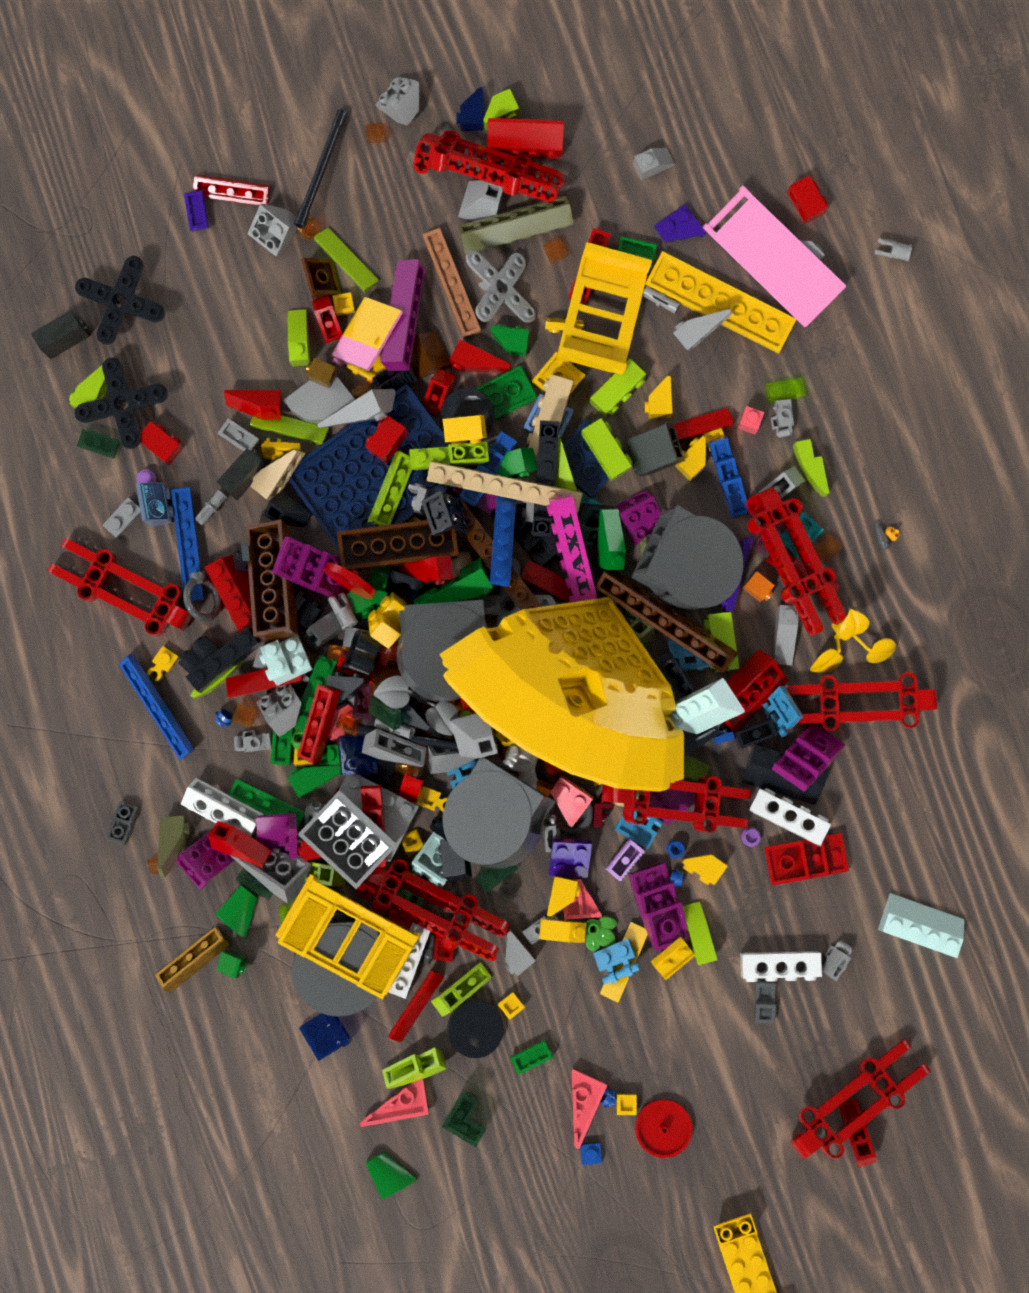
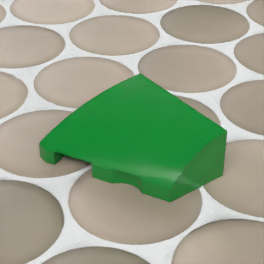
(238, 910)
(388, 1175)

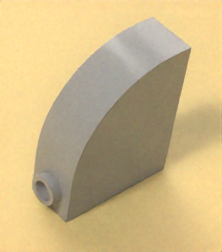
(316, 403)

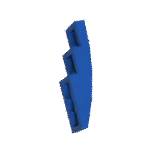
(496, 454)
(728, 476)

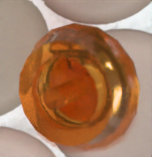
(311, 229)

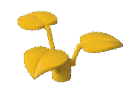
(853, 624)

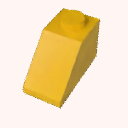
(660, 401)
(562, 894)
(562, 931)

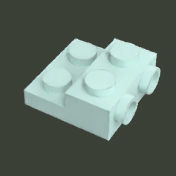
(285, 660)
(429, 861)

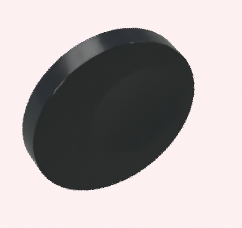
(468, 403)
(475, 1028)

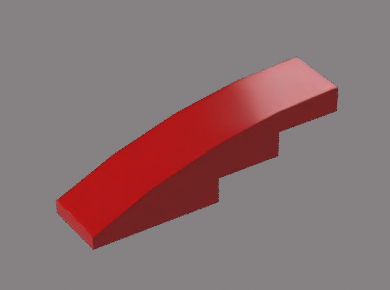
(373, 808)

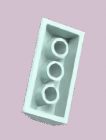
(706, 708)
(922, 925)

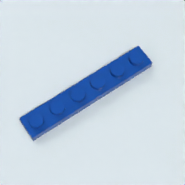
(187, 538)
(502, 541)
(156, 707)

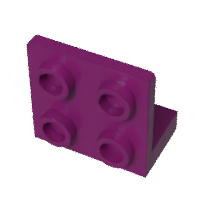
(639, 515)
(672, 800)
(278, 831)
(202, 862)

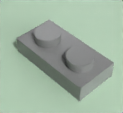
(238, 436)
(122, 518)

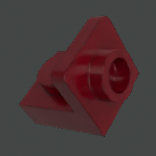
(599, 816)

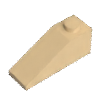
(275, 476)

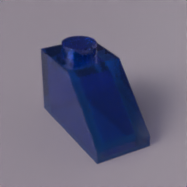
(471, 112)

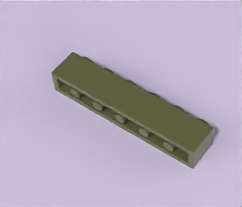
(515, 224)

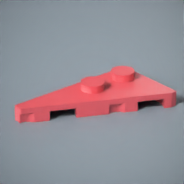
(586, 1098)
(406, 1104)

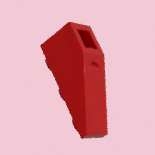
(238, 844)

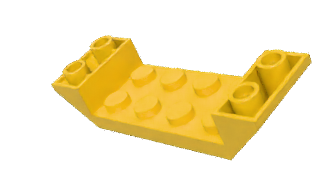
(744, 1256)

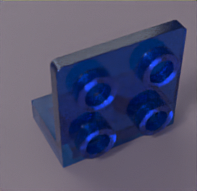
(353, 760)
(325, 1035)

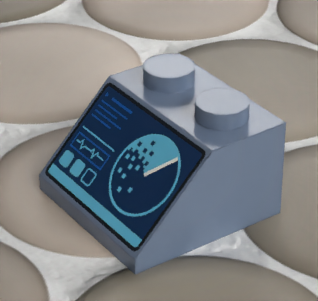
(155, 503)

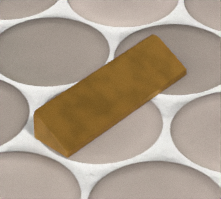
(192, 960)

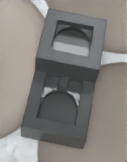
(765, 1001)

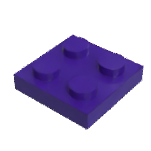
(570, 857)

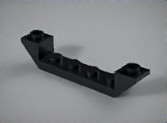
(545, 473)

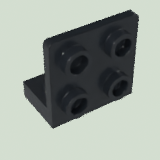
(445, 513)

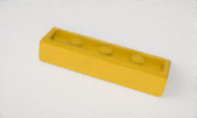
(637, 935)

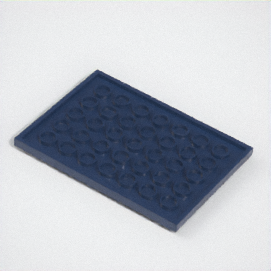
(344, 478)

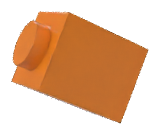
(759, 587)

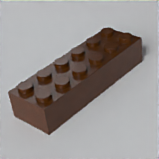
(393, 545)
(271, 595)

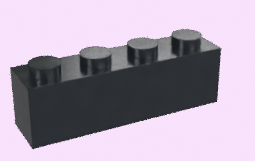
(223, 660)

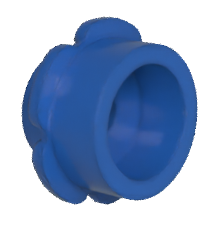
(223, 718)
(670, 848)
(677, 877)
(608, 1098)

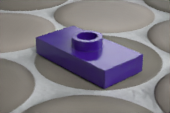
(196, 211)

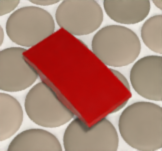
(806, 860)

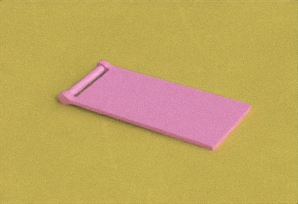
(775, 258)

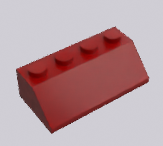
(526, 137)
(233, 589)
(753, 686)

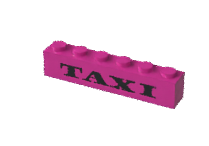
(572, 548)

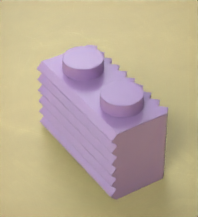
(624, 860)

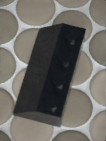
(760, 774)

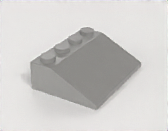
(397, 810)
(347, 839)

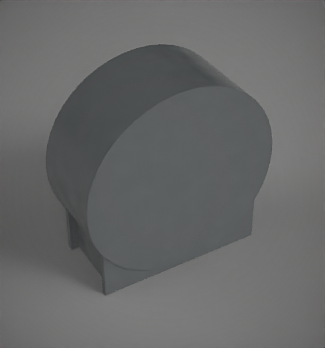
(690, 561)
(426, 634)
(494, 817)
(326, 990)

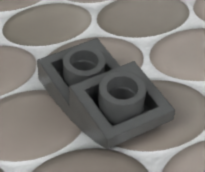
(122, 823)

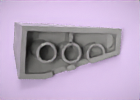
(370, 406)
(280, 874)

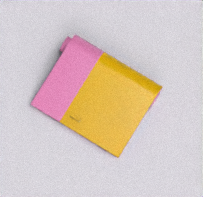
(366, 334)

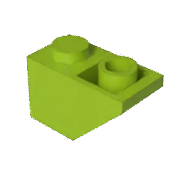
(502, 106)

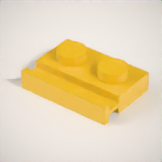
(673, 958)

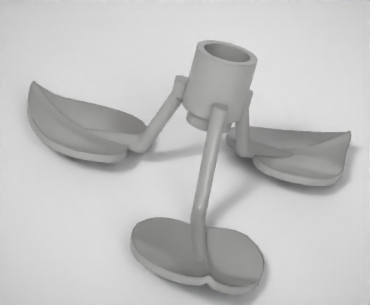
(395, 695)

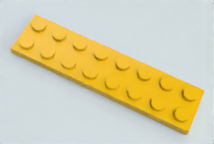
(709, 295)

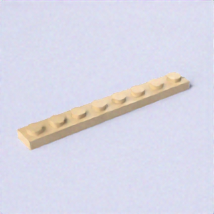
(497, 484)

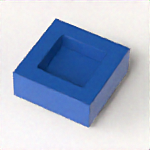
(723, 737)
(591, 1153)

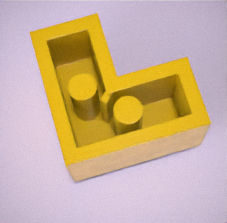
(466, 428)
(385, 621)

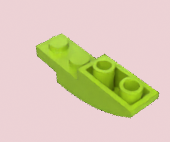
(455, 454)

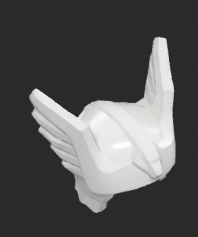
(522, 762)

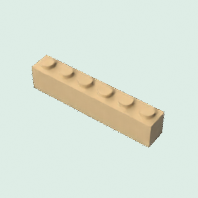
(552, 409)

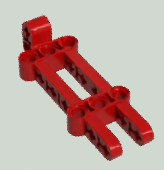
(445, 150)
(763, 507)
(175, 616)
(923, 701)
(700, 813)
(378, 882)
(808, 1142)

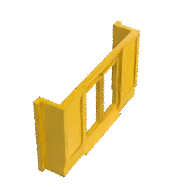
(614, 274)
(311, 916)

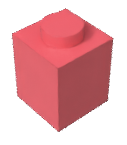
(750, 420)

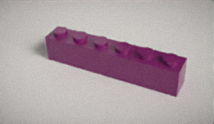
(405, 297)

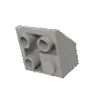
(400, 100)
(481, 200)
(273, 228)
(280, 708)
(474, 736)

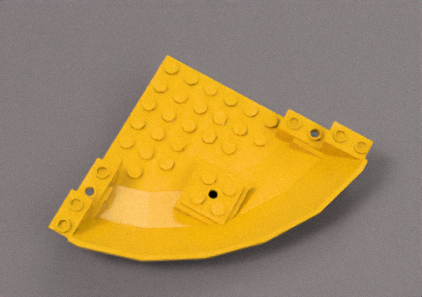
(573, 693)

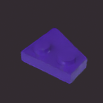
(679, 226)

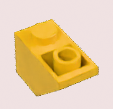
(694, 458)
(706, 866)

